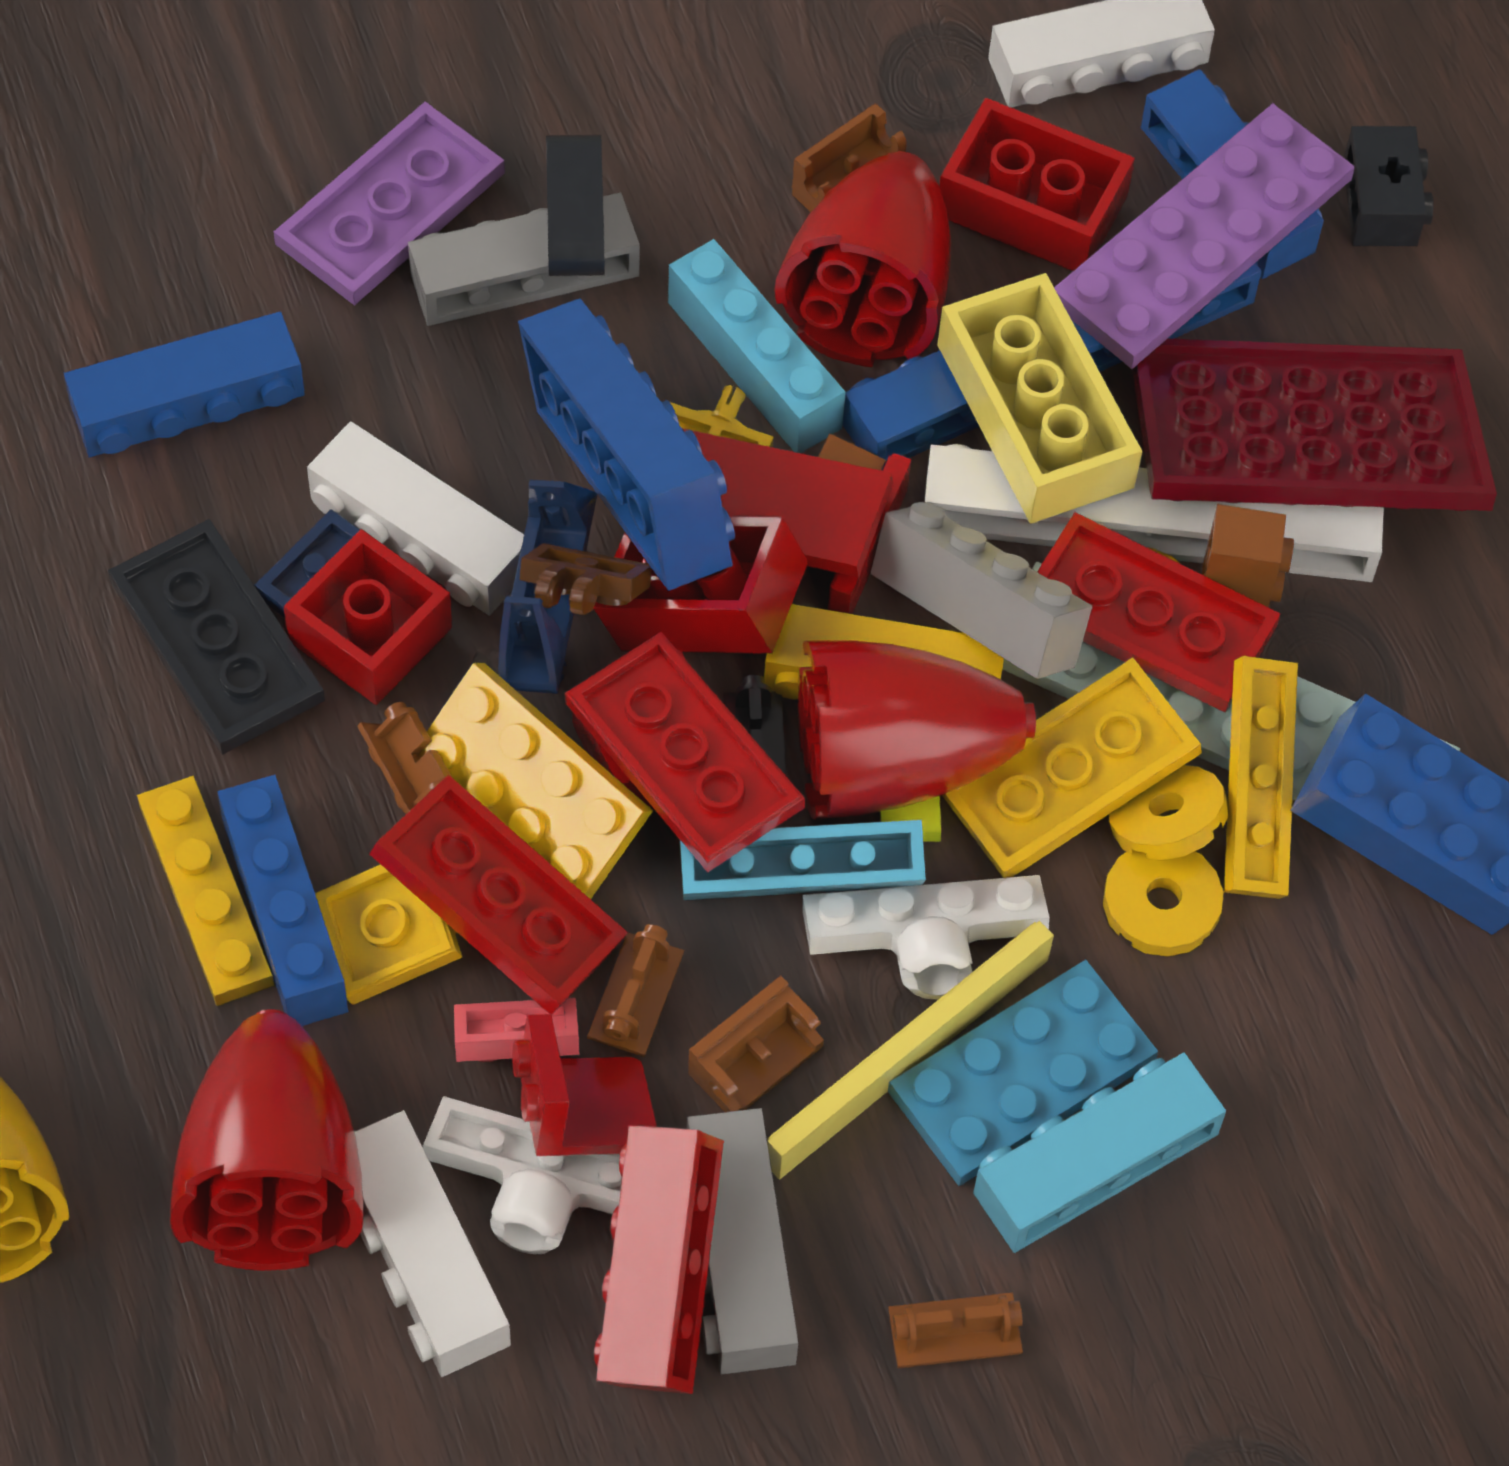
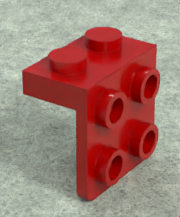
(577, 1102)

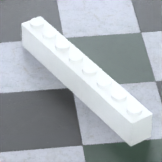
(979, 497)

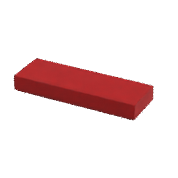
(846, 589)

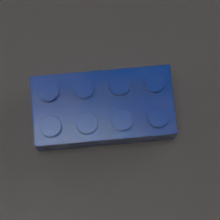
(1414, 810)

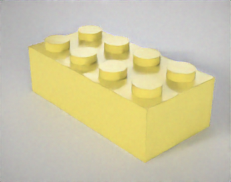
(1038, 398)

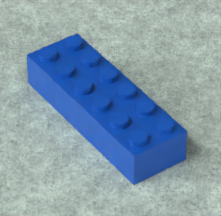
(628, 444)

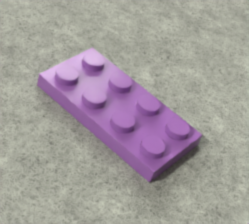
(389, 196)

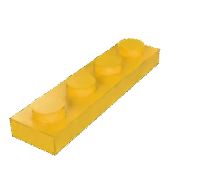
(1261, 777)
(205, 891)

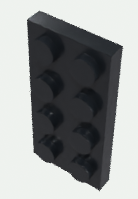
(216, 636)

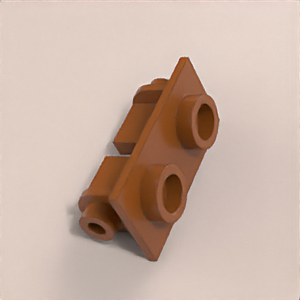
(396, 749)
(636, 991)
(956, 1330)

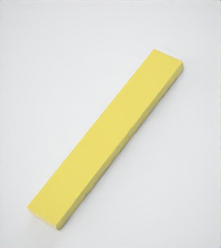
(908, 1048)

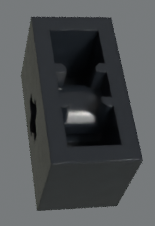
(1387, 186)

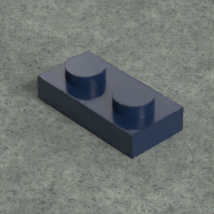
(304, 560)

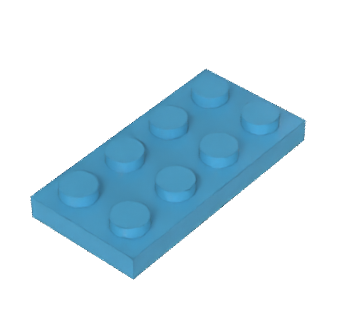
(1021, 1070)

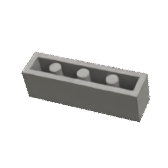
(508, 264)
(981, 589)
(747, 1267)

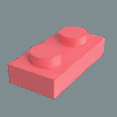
(489, 1029)

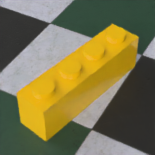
(819, 624)

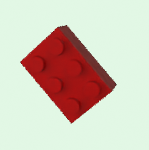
(1035, 185)
(722, 612)

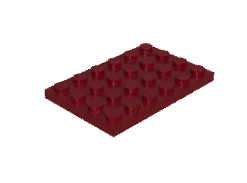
(1312, 425)

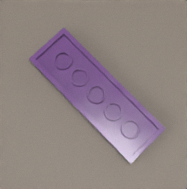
(1202, 235)

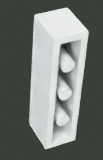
(1097, 47)
(417, 517)
(425, 1250)

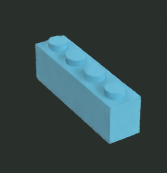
(756, 347)
(813, 861)
(1098, 1150)

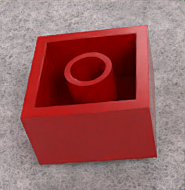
(368, 616)

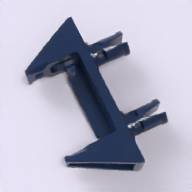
(536, 636)

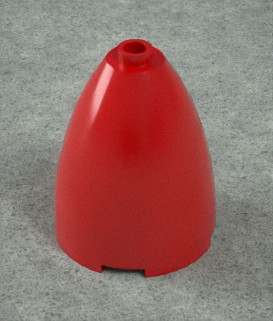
(871, 264)
(899, 726)
(268, 1153)

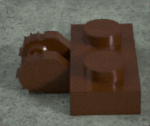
(584, 576)

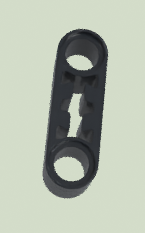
(575, 205)

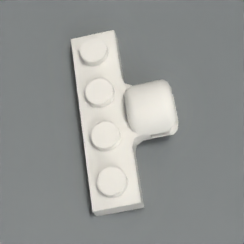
(925, 924)
(535, 1190)

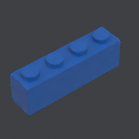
(1191, 123)
(184, 384)
(283, 901)

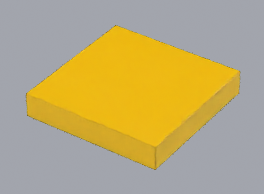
(383, 933)

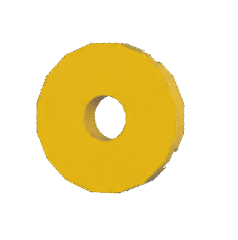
(1200, 809)
(1157, 929)

